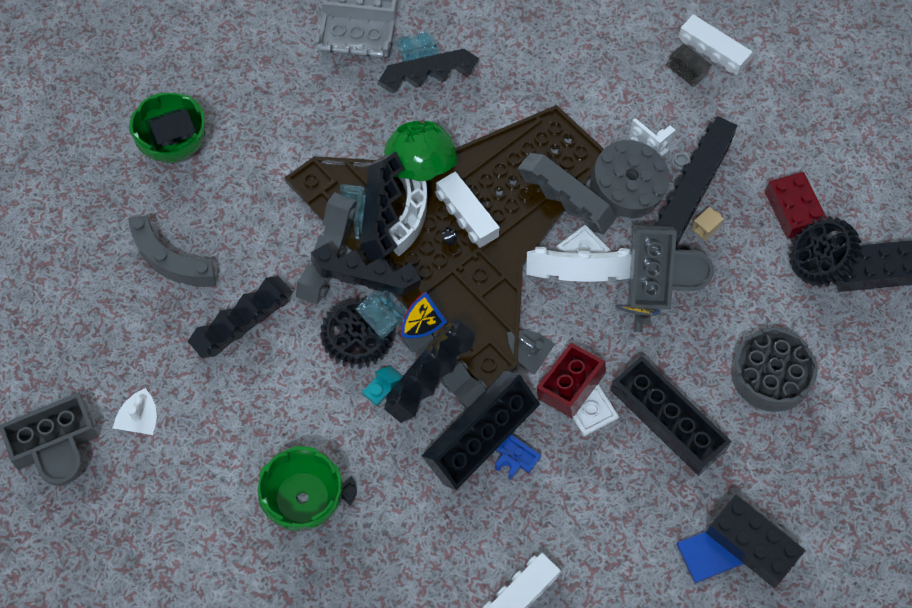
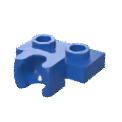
(516, 456)

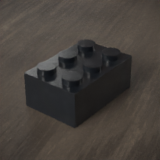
(170, 126)

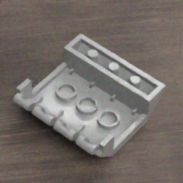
(357, 27)

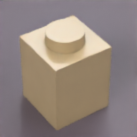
(707, 223)

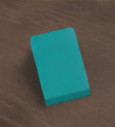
(383, 383)

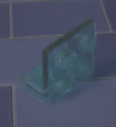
(417, 46)
(358, 194)
(380, 314)

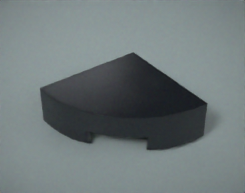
(349, 491)

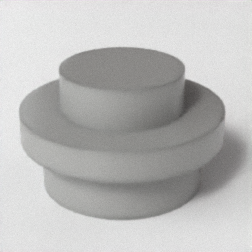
(680, 161)

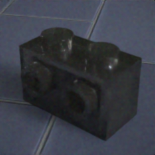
(688, 65)

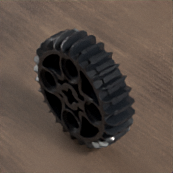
(825, 251)
(353, 340)

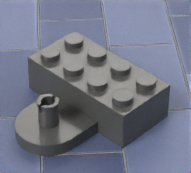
(662, 268)
(50, 439)

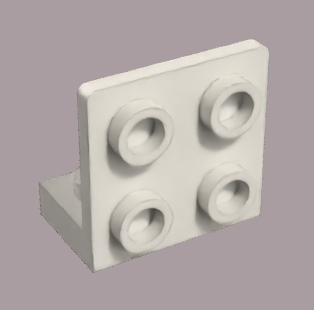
(660, 142)

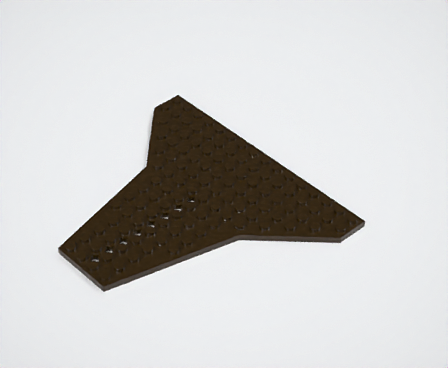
(462, 279)

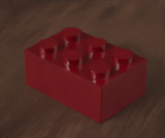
(794, 203)
(571, 380)

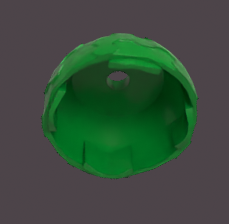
(161, 104)
(422, 149)
(295, 473)

